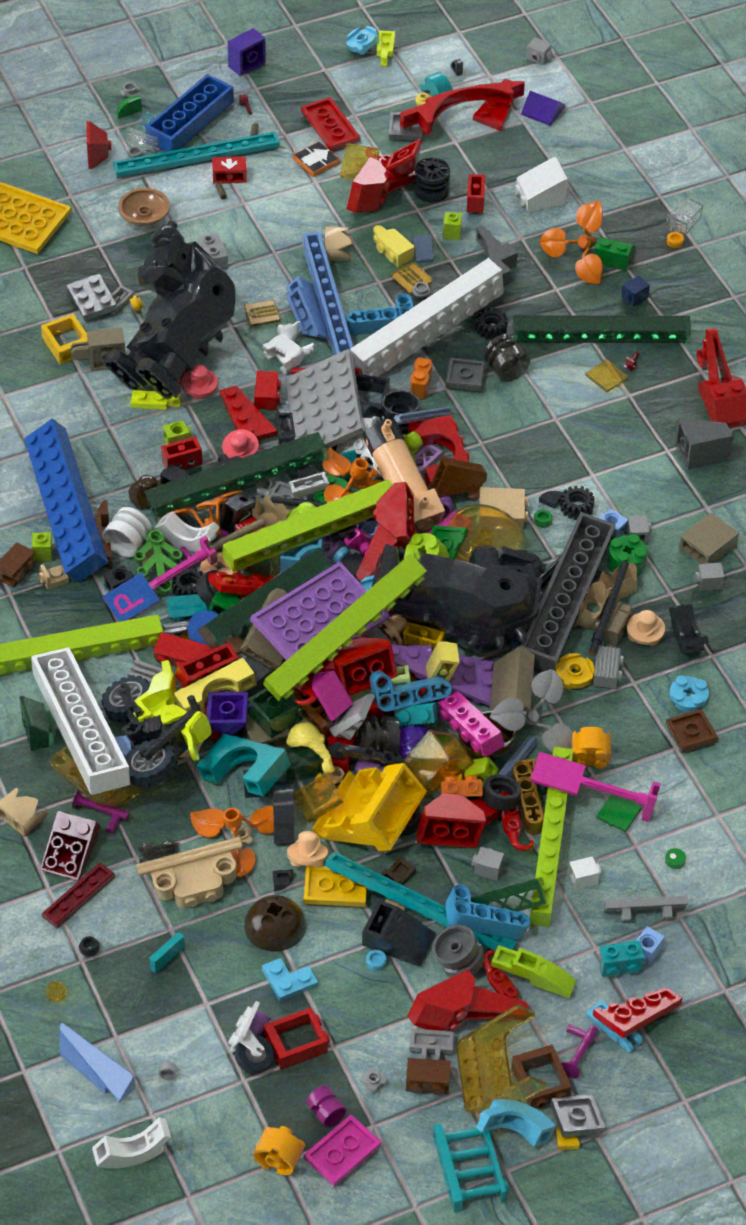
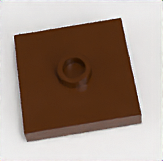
(691, 730)

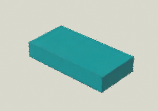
(167, 952)

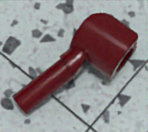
(243, 100)
(630, 362)

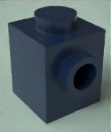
(635, 290)

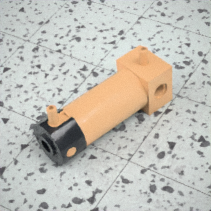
(397, 464)

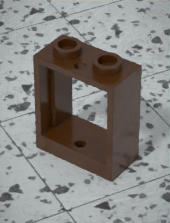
(538, 1058)

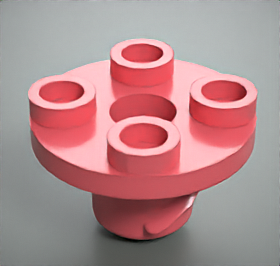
(199, 382)
(240, 443)

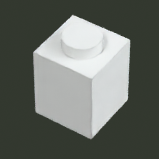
(584, 873)

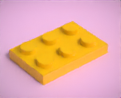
(332, 888)

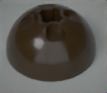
(509, 739)
(274, 923)

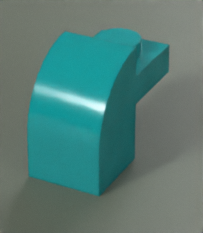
(436, 84)

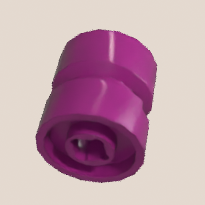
(324, 1104)

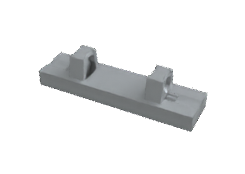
(665, 904)

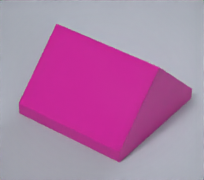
(331, 693)

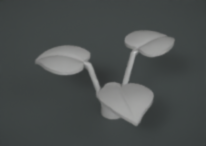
(512, 717)

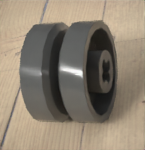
(458, 950)

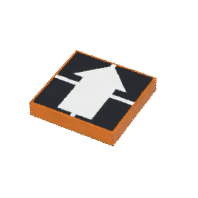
(316, 158)

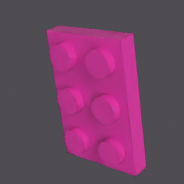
(342, 1150)

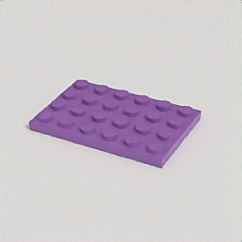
(309, 609)

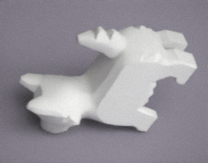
(285, 348)

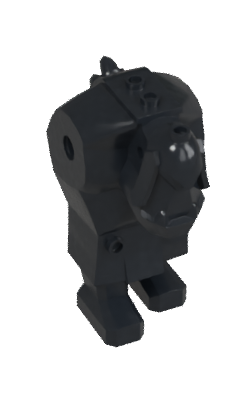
(189, 311)
(474, 602)

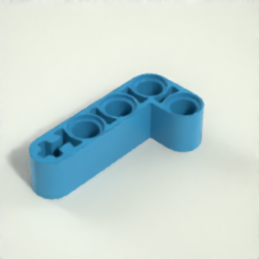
(374, 319)
(411, 689)
(483, 917)

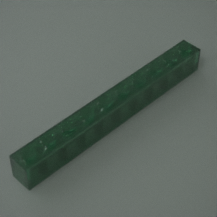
(601, 329)
(236, 475)

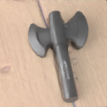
(176, 627)

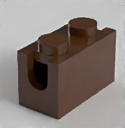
(16, 564)
(428, 1076)

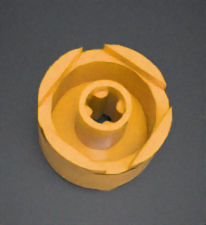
(591, 747)
(278, 1150)

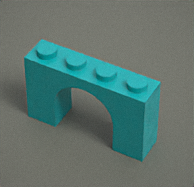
(231, 750)

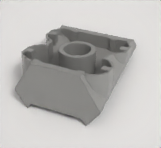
(352, 718)

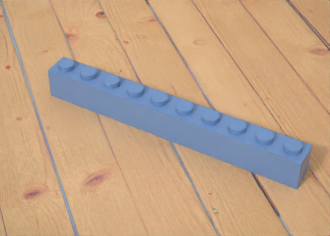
(326, 293)

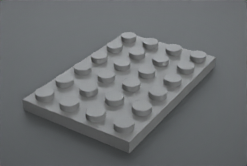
(326, 400)

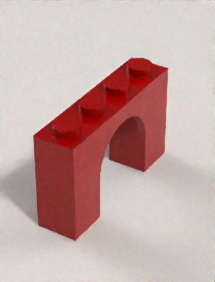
(441, 432)

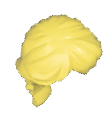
(308, 735)

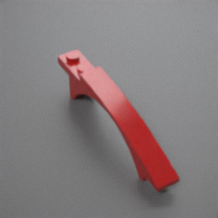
(427, 113)

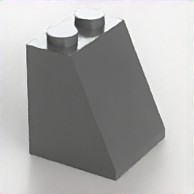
(703, 442)

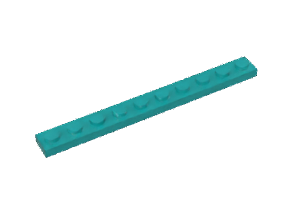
(195, 154)
(408, 898)

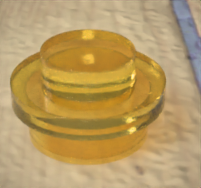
(55, 991)

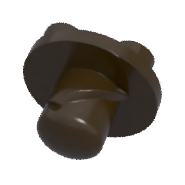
(137, 489)

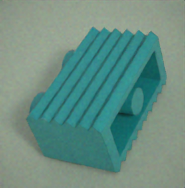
(418, 714)

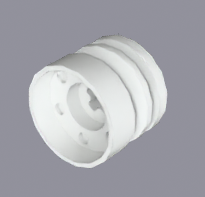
(127, 531)

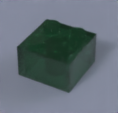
(274, 715)

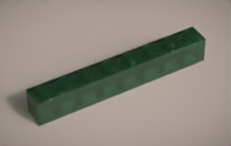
(237, 616)

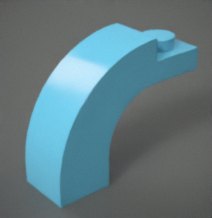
(518, 1117)

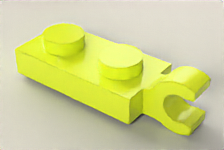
(385, 46)
(152, 400)

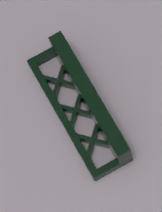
(514, 890)

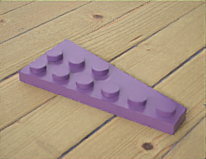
(470, 678)

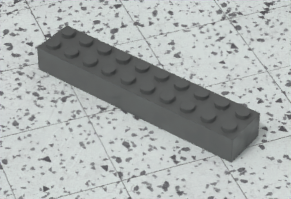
(567, 590)

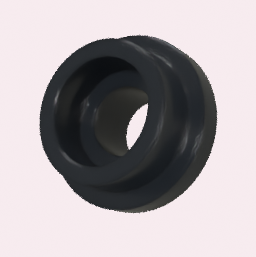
(89, 941)

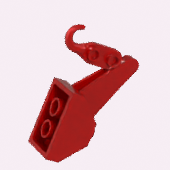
(373, 183)
(725, 395)
(396, 525)
(355, 666)
(460, 822)
(458, 999)

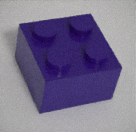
(246, 52)

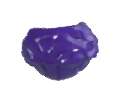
(410, 738)

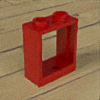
(305, 1052)

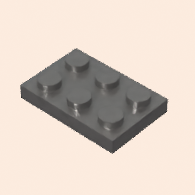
(92, 297)

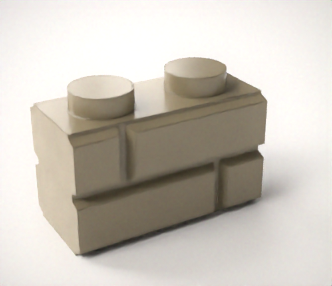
(617, 622)

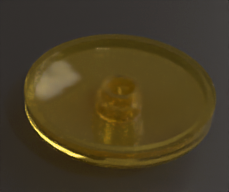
(486, 527)

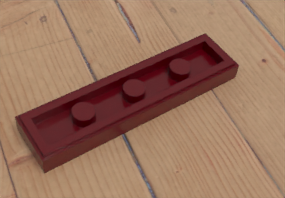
(78, 895)

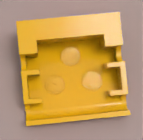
(373, 807)

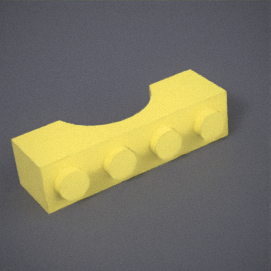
(234, 677)

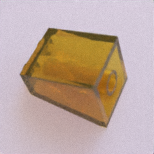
(437, 757)

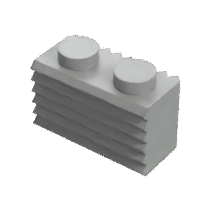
(606, 667)

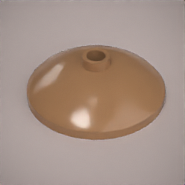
(144, 206)

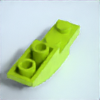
(535, 968)

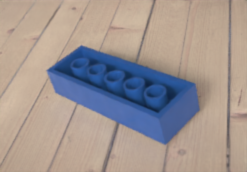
(191, 113)

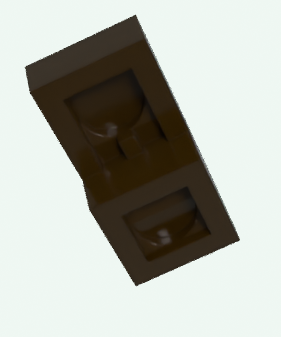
(400, 871)

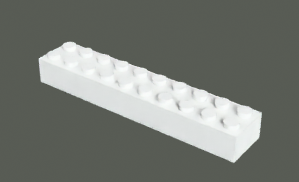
(428, 319)
(80, 721)

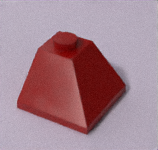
(96, 145)
(405, 159)

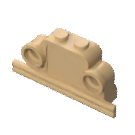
(194, 874)

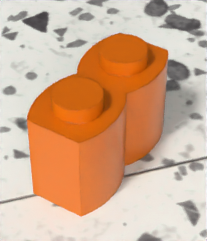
(421, 377)

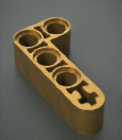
(529, 800)

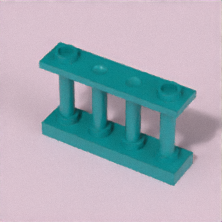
(453, 1177)

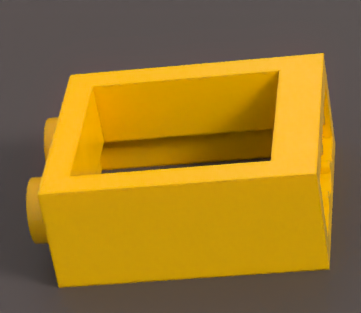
(58, 326)

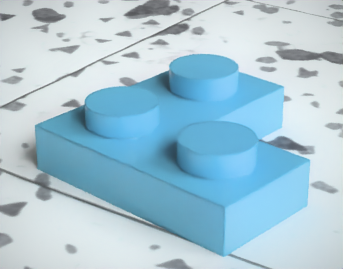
(288, 984)

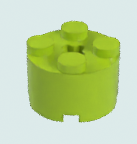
(427, 544)

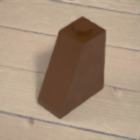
(457, 477)

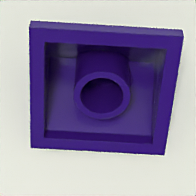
(542, 108)
(227, 711)

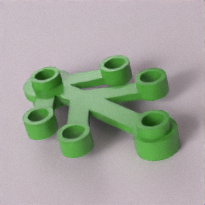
(157, 558)

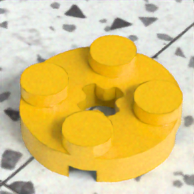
(575, 680)

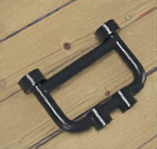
(338, 750)

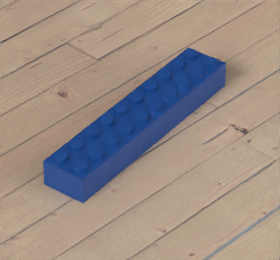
(65, 501)

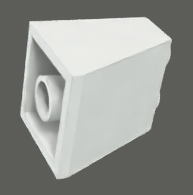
(542, 186)

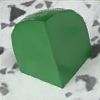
(129, 106)

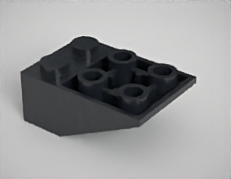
(397, 933)

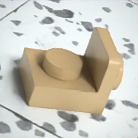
(53, 577)

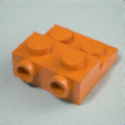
(469, 787)

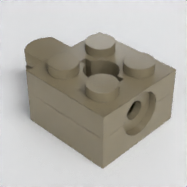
(98, 345)

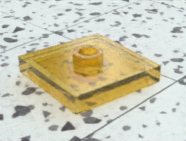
(355, 158)
(318, 797)

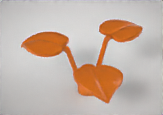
(554, 242)
(340, 465)
(215, 502)
(208, 825)

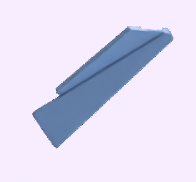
(305, 308)
(95, 1065)

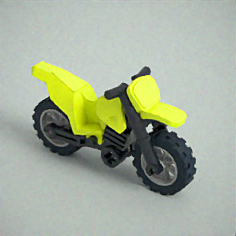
(155, 724)

